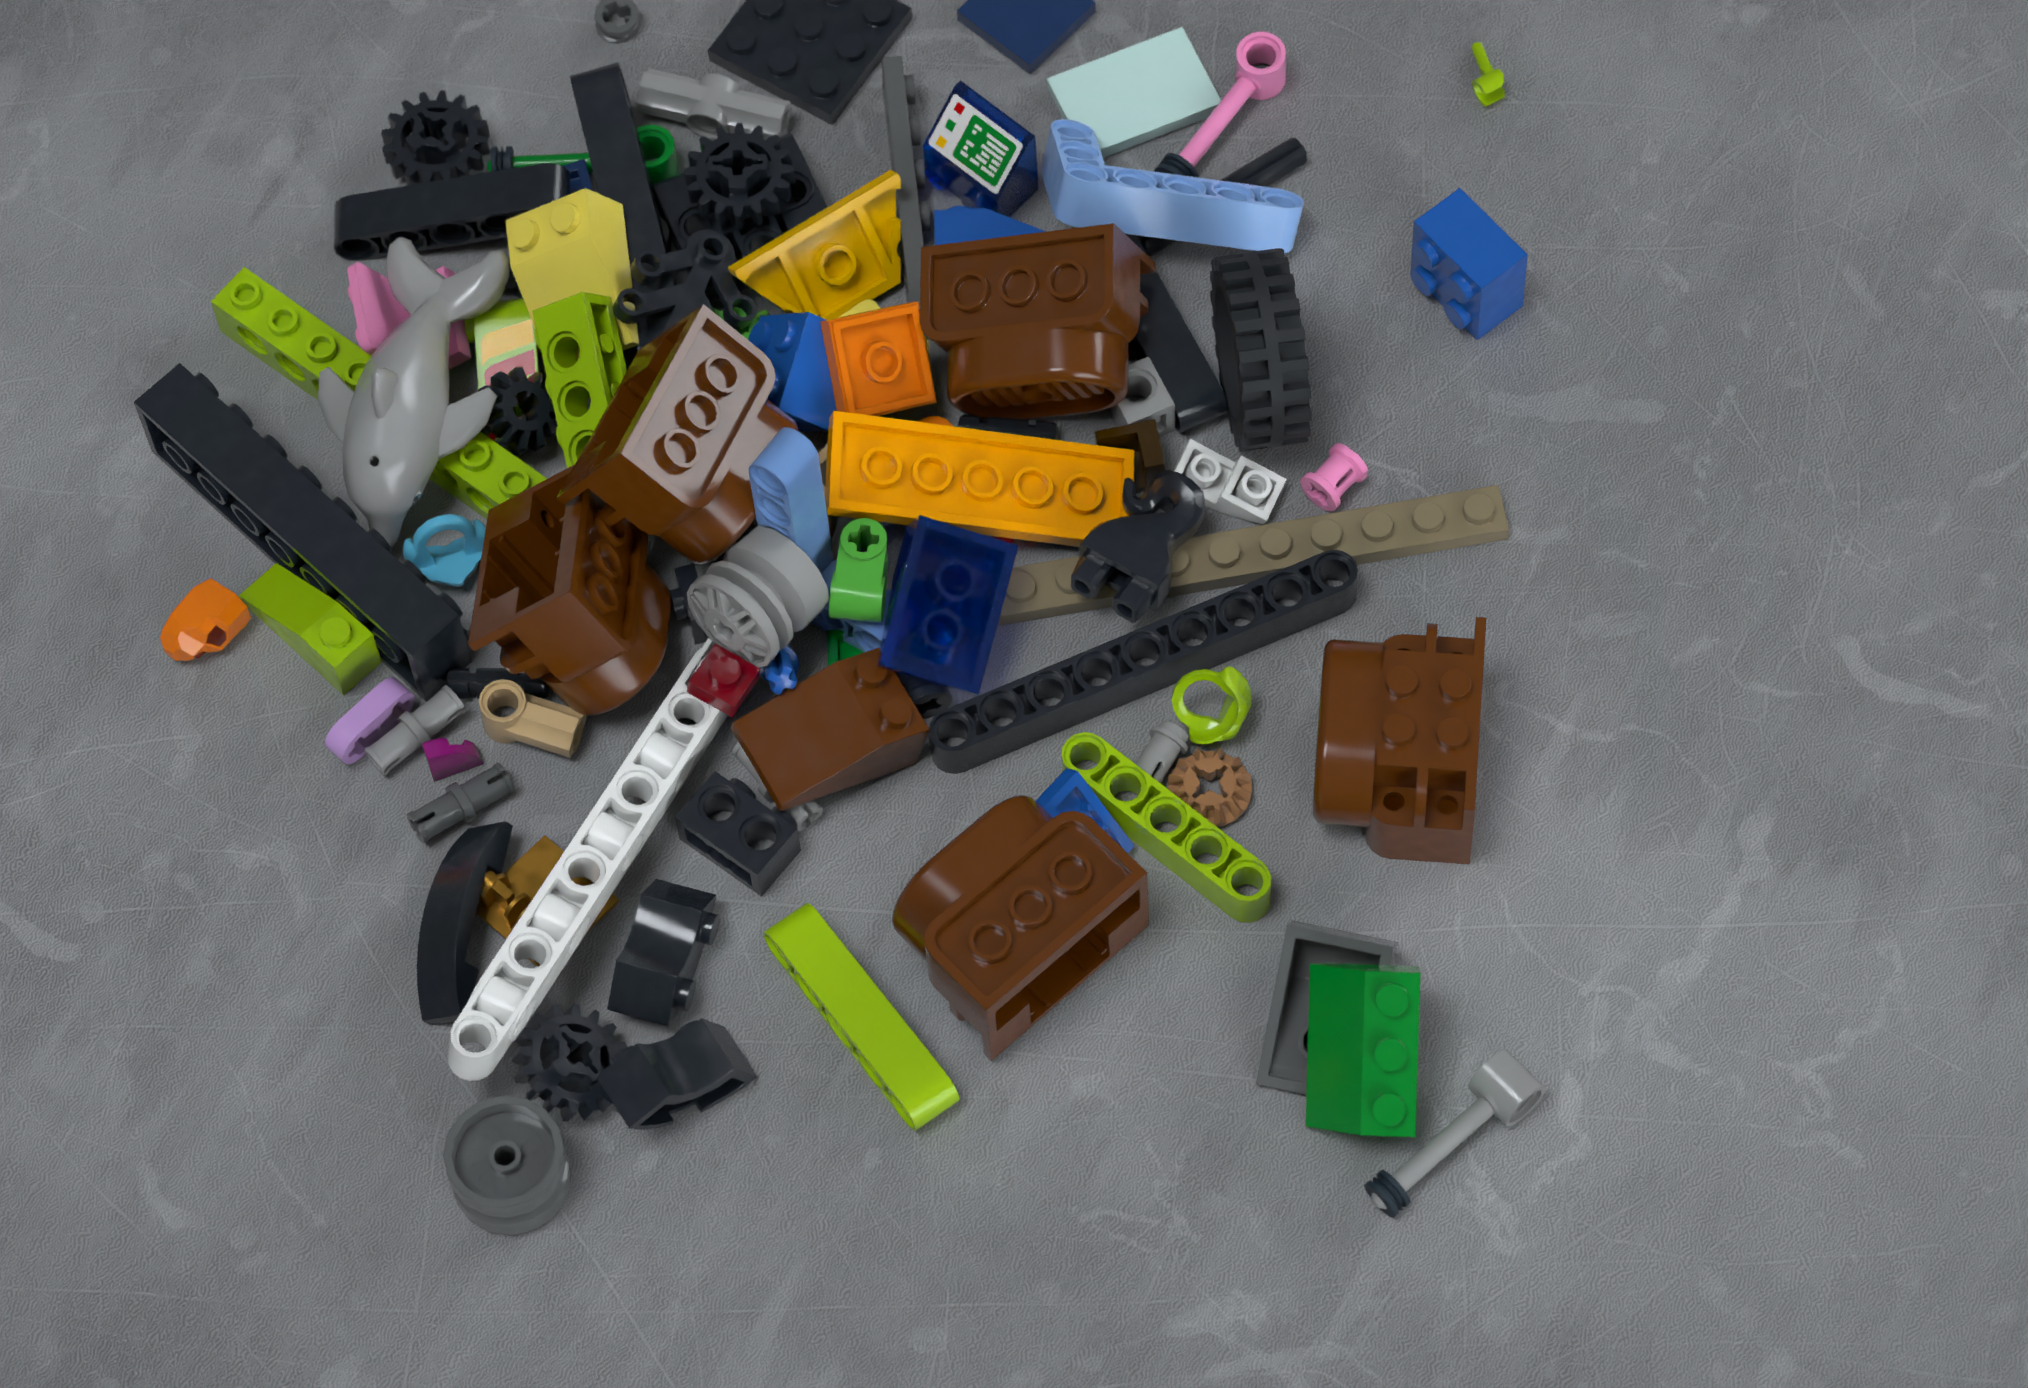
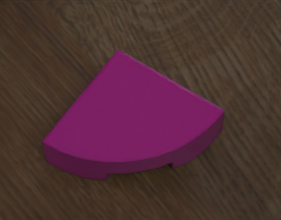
(448, 759)

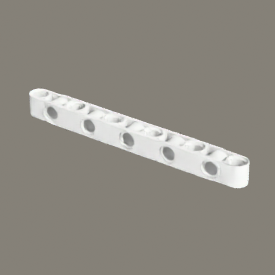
(599, 851)

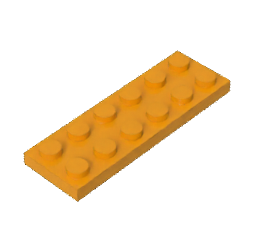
(972, 478)

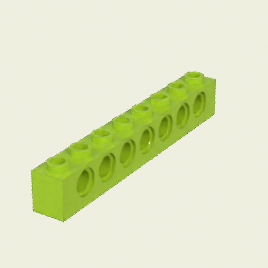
(303, 346)

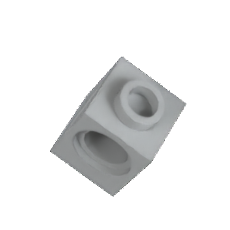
(1145, 382)

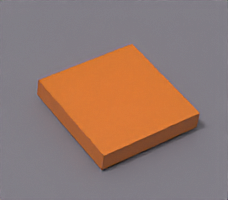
(879, 360)

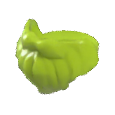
(1233, 712)

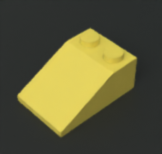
(571, 250)

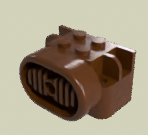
(1035, 319)
(683, 438)
(570, 598)
(1402, 742)
(1020, 914)

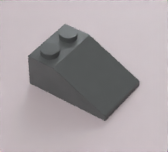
(1286, 1037)

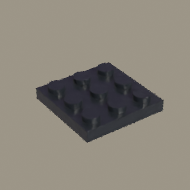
(810, 49)

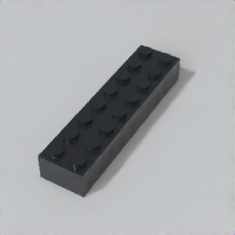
(302, 527)

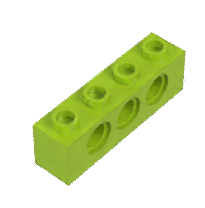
(561, 328)

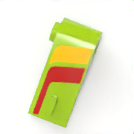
(503, 341)

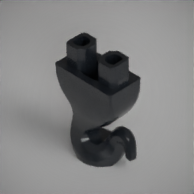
(1137, 549)

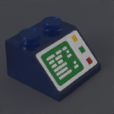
(981, 154)

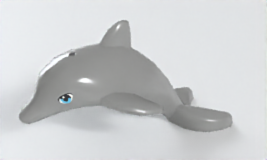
(400, 408)

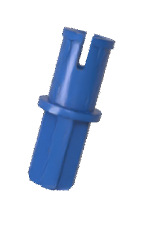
(781, 670)

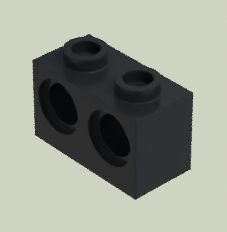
(729, 840)

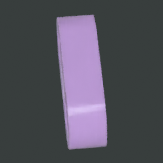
(369, 720)

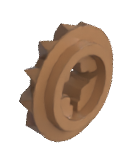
(1234, 785)

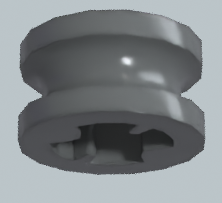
(608, 29)

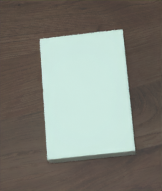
(1137, 92)

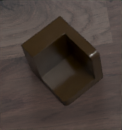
(1145, 442)

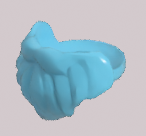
(448, 563)

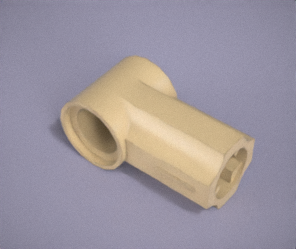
(534, 721)

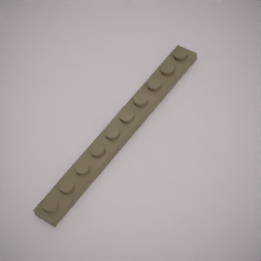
(1260, 550)

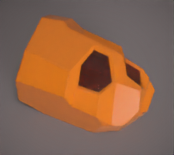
(204, 622)

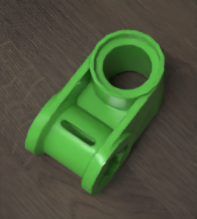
(860, 577)

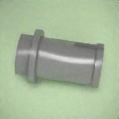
(1162, 750)

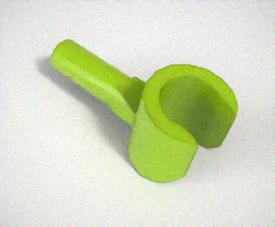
(1489, 85)

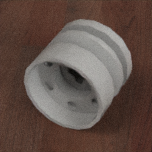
(758, 595)

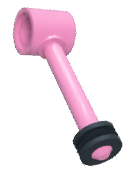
(1250, 83)

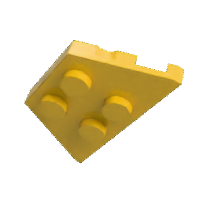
(833, 256)

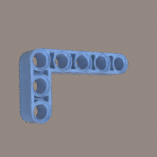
(792, 501)

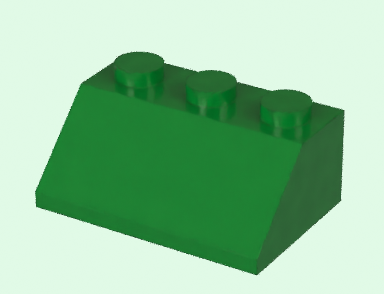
(1363, 1049)

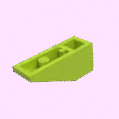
(314, 627)

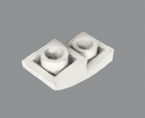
(1231, 487)

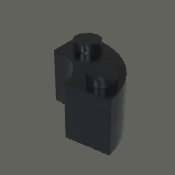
(663, 952)
(667, 1076)

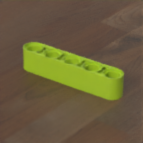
(1175, 848)
(861, 1016)

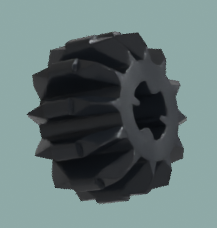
(534, 401)

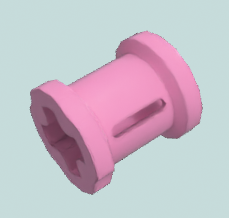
(1334, 477)

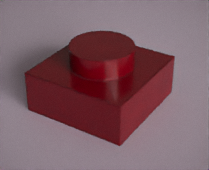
(723, 680)

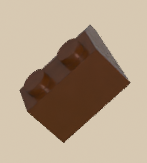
(832, 731)

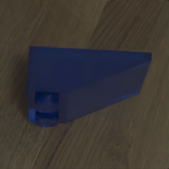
(945, 604)

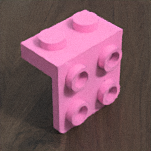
(380, 312)

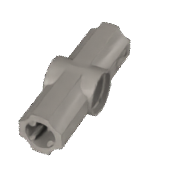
(710, 104)

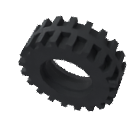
(1260, 349)

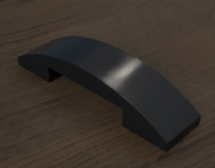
(448, 920)

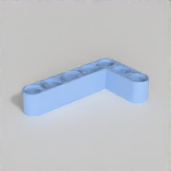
(1161, 204)

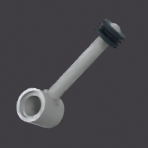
(1502, 1091)

